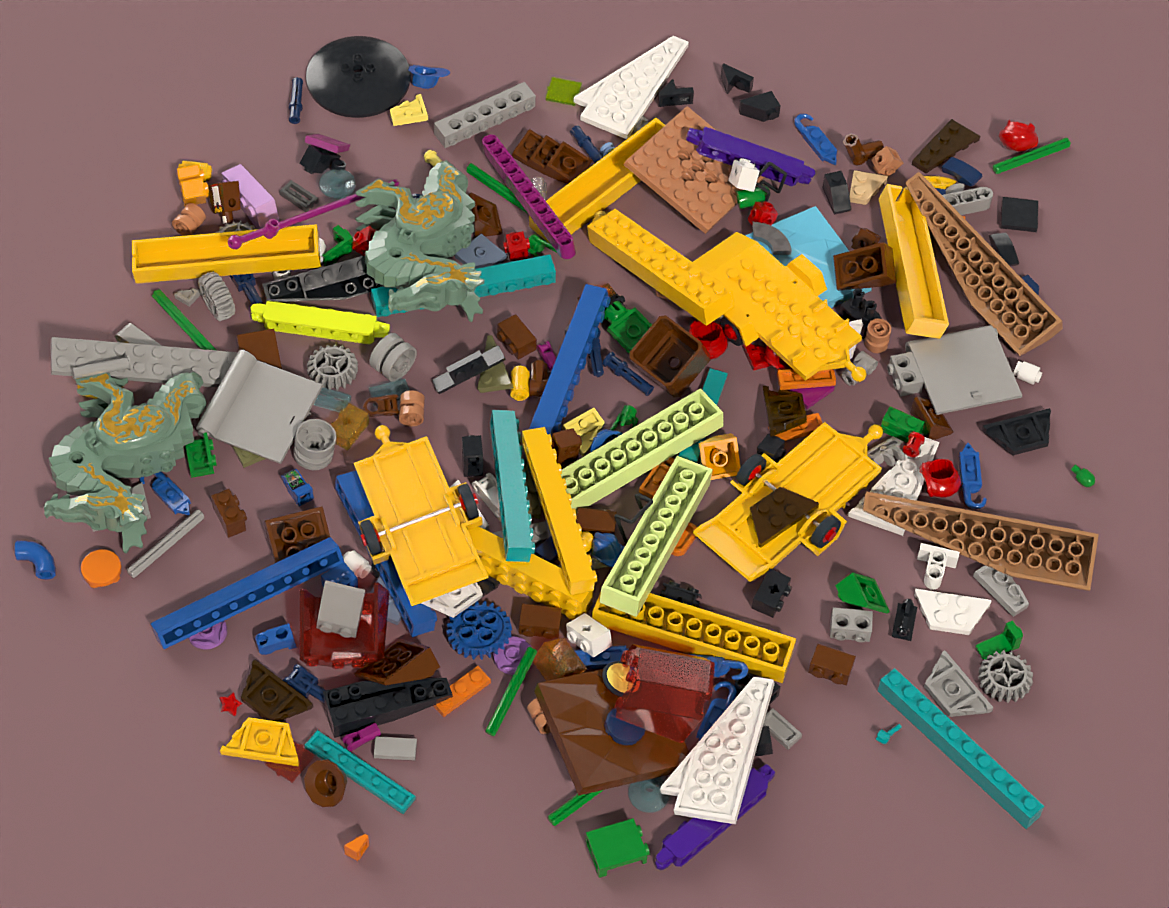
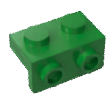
(200, 457)

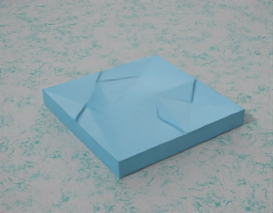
(818, 242)

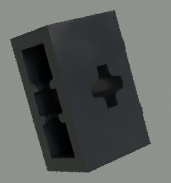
(472, 456)
(771, 593)

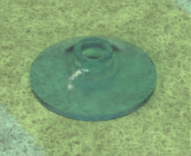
(337, 183)
(645, 800)

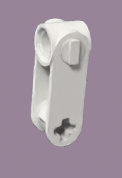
(487, 491)

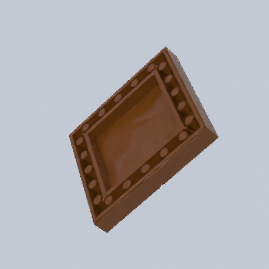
(577, 715)

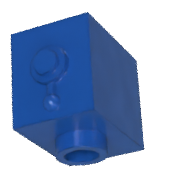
(340, 574)

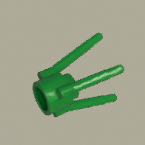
(538, 245)
(627, 416)

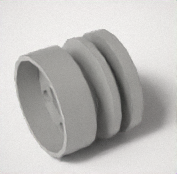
(314, 444)

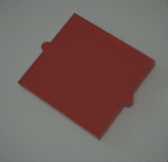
(289, 771)

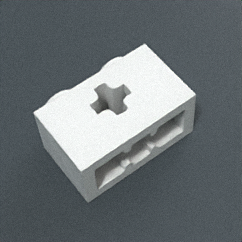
(744, 174)
(589, 635)

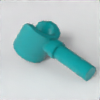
(883, 736)

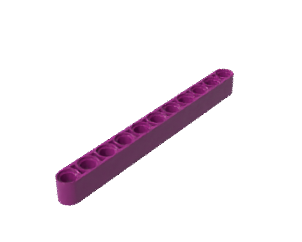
(529, 197)

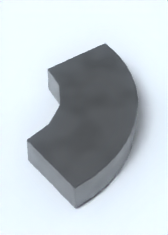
(772, 237)

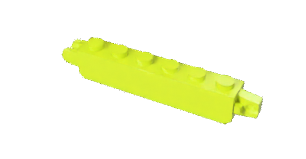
(319, 322)

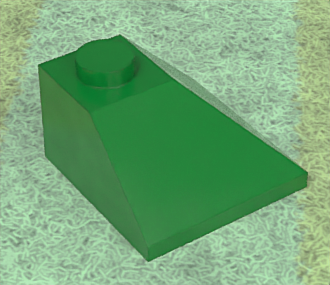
(862, 592)

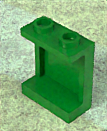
(616, 846)

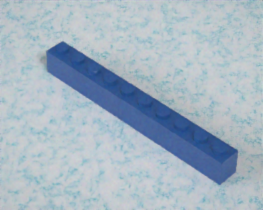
(571, 359)
(247, 593)
(417, 618)

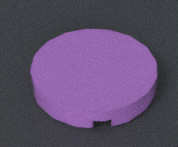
(210, 637)
(509, 658)

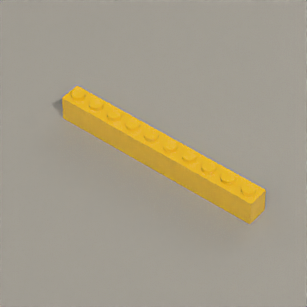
(558, 511)

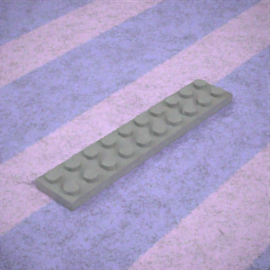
(148, 362)

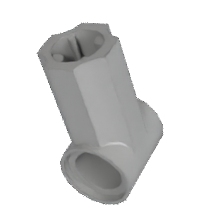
(861, 360)

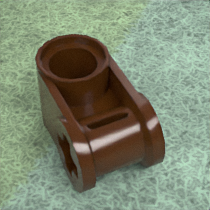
(383, 406)

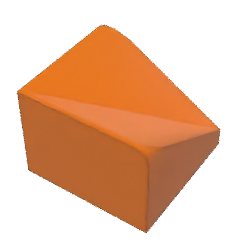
(357, 847)

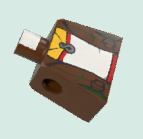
(225, 199)

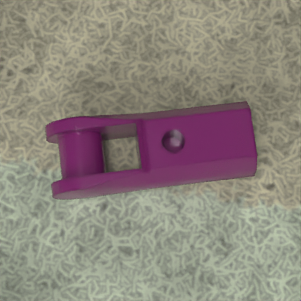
(548, 357)
(364, 735)

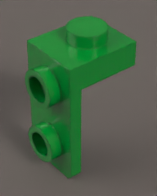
(344, 246)
(1007, 641)

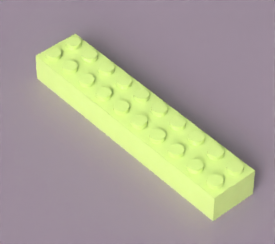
(641, 449)
(656, 536)

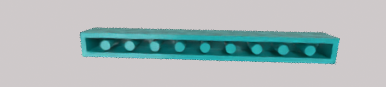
(498, 279)
(510, 486)
(960, 748)

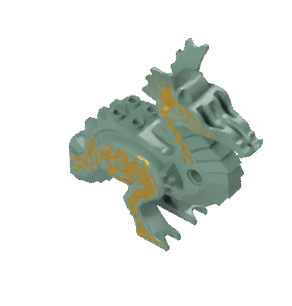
(419, 239)
(121, 444)

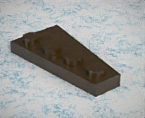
(944, 145)

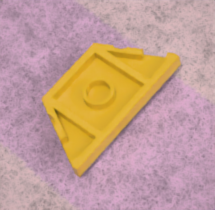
(263, 741)

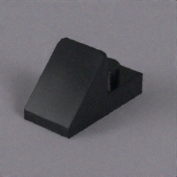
(733, 77)
(671, 96)

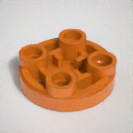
(101, 568)

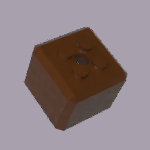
(660, 345)

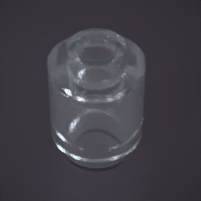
(541, 186)

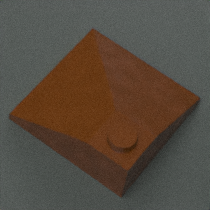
(296, 532)
(401, 663)

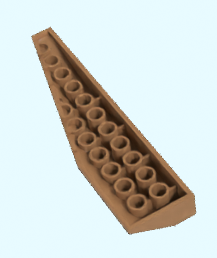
(984, 276)
(1002, 543)

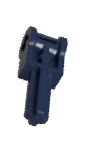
(247, 282)
(595, 357)
(304, 683)

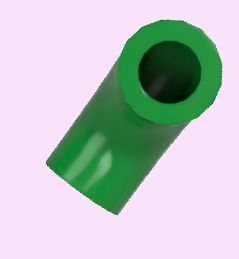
(748, 198)

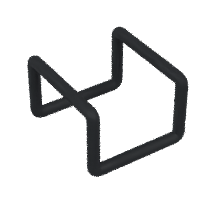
(769, 185)
(641, 512)

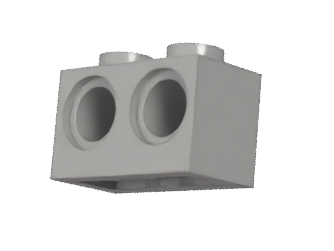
(905, 374)
(851, 620)

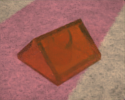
(558, 660)

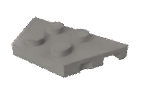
(955, 690)

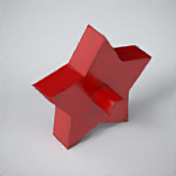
(230, 704)

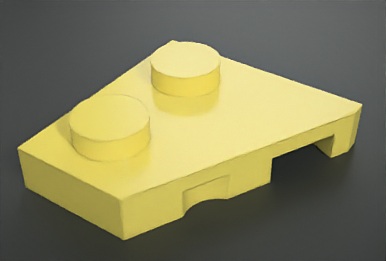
(409, 112)
(587, 426)

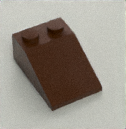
(865, 267)

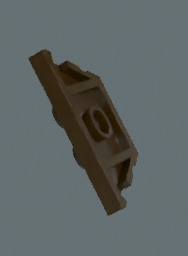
(783, 410)
(778, 513)
(271, 695)

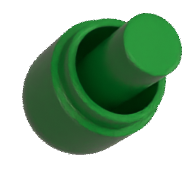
(1083, 476)

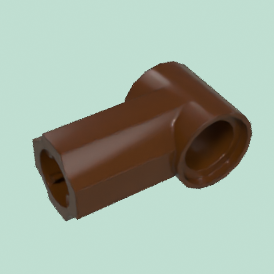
(538, 379)

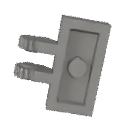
(886, 451)

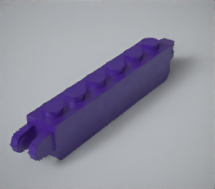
(730, 148)
(698, 833)

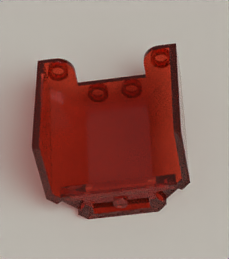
(336, 651)
(665, 691)

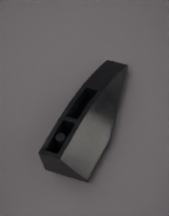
(330, 282)
(369, 702)

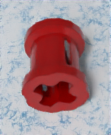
(913, 444)

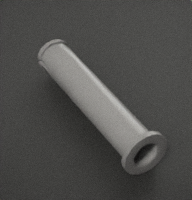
(102, 367)

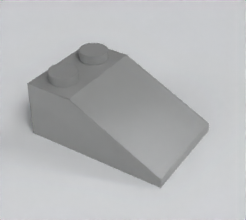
(340, 609)

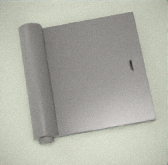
(964, 369)
(258, 407)

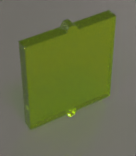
(563, 91)

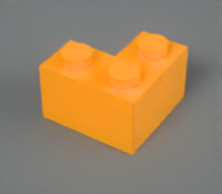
(192, 184)

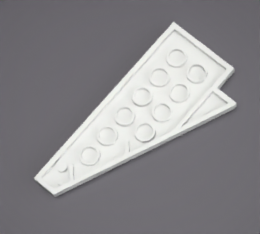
(627, 93)
(717, 769)

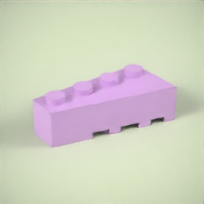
(254, 199)

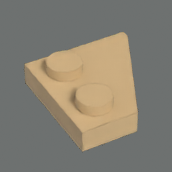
(865, 186)

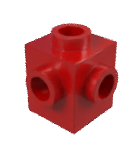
(763, 213)
(362, 238)
(516, 246)

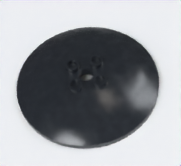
(358, 94)

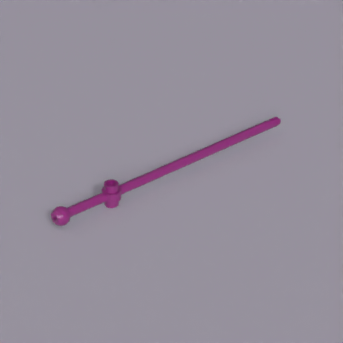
(273, 226)

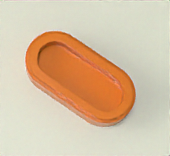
(685, 541)

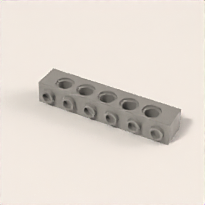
(484, 115)

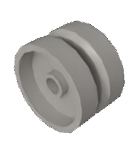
(393, 357)

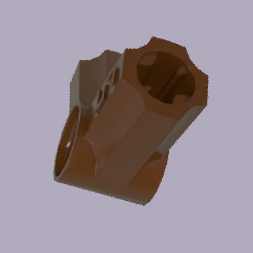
(861, 152)

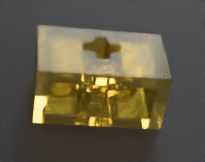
(350, 425)

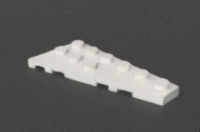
(901, 481)

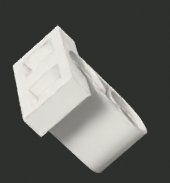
(934, 568)

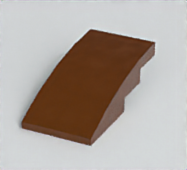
(550, 157)

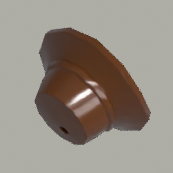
(325, 783)

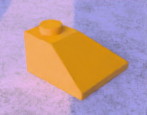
(720, 455)

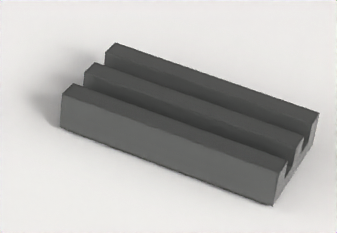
(296, 198)

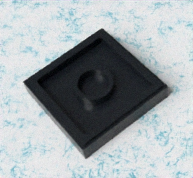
(1019, 214)

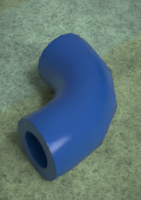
(38, 556)

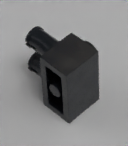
(858, 308)

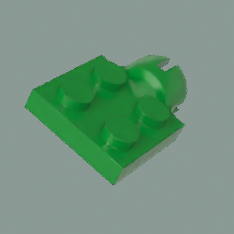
(626, 325)

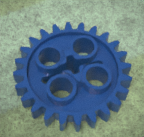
(475, 625)

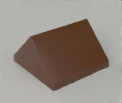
(486, 217)
(935, 425)

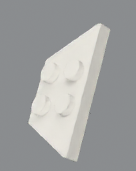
(456, 601)
(951, 611)

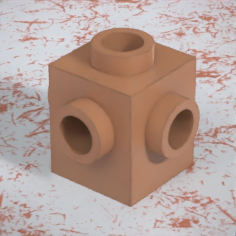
(886, 161)

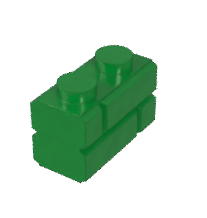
(900, 424)

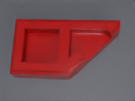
(756, 356)

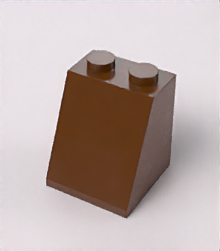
(261, 345)

